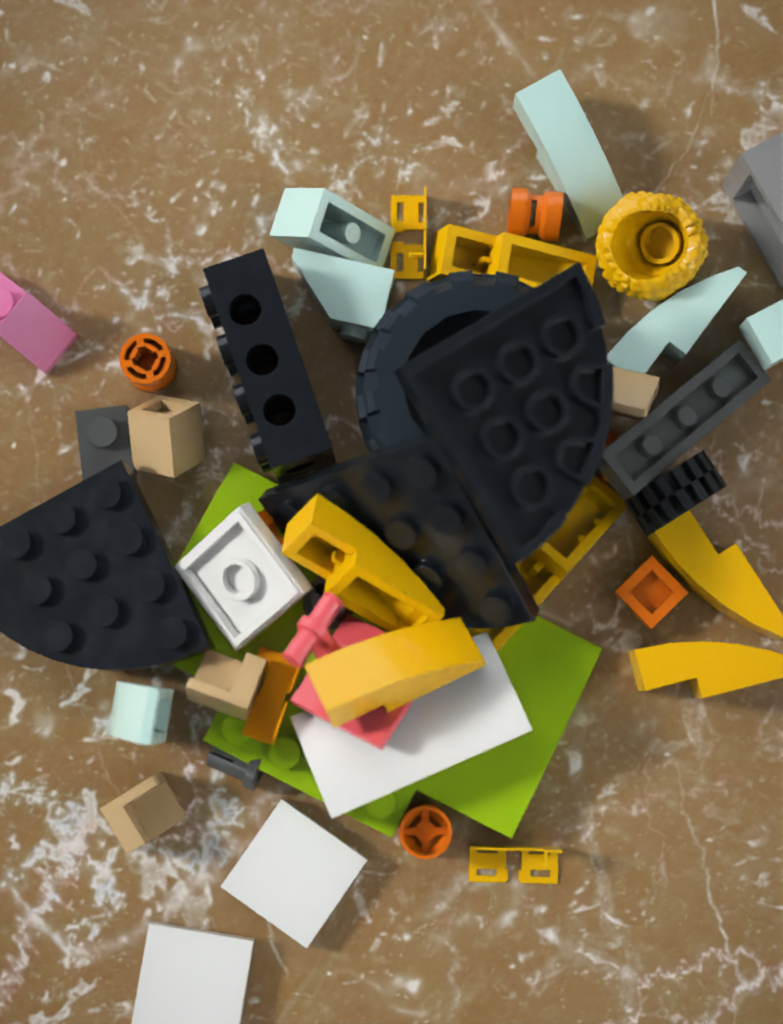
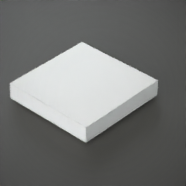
(242, 576)
(294, 873)
(192, 976)

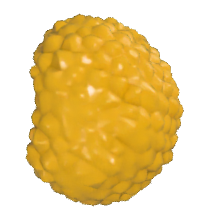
(650, 245)

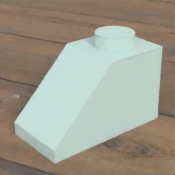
(331, 226)
(346, 291)

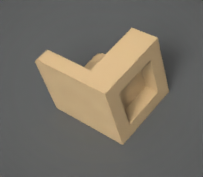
(633, 393)
(166, 436)
(227, 683)
(143, 812)

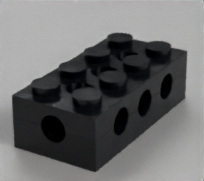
(246, 290)

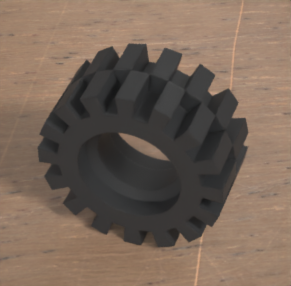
(675, 493)

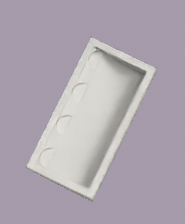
(433, 735)

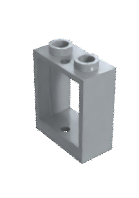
(757, 196)

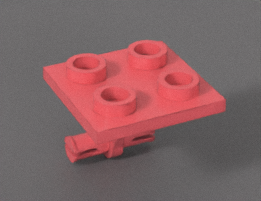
(372, 727)

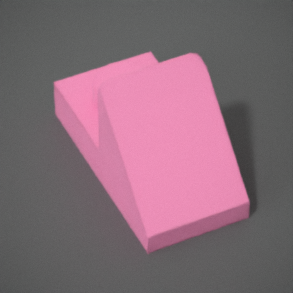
(32, 327)

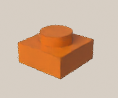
(650, 592)

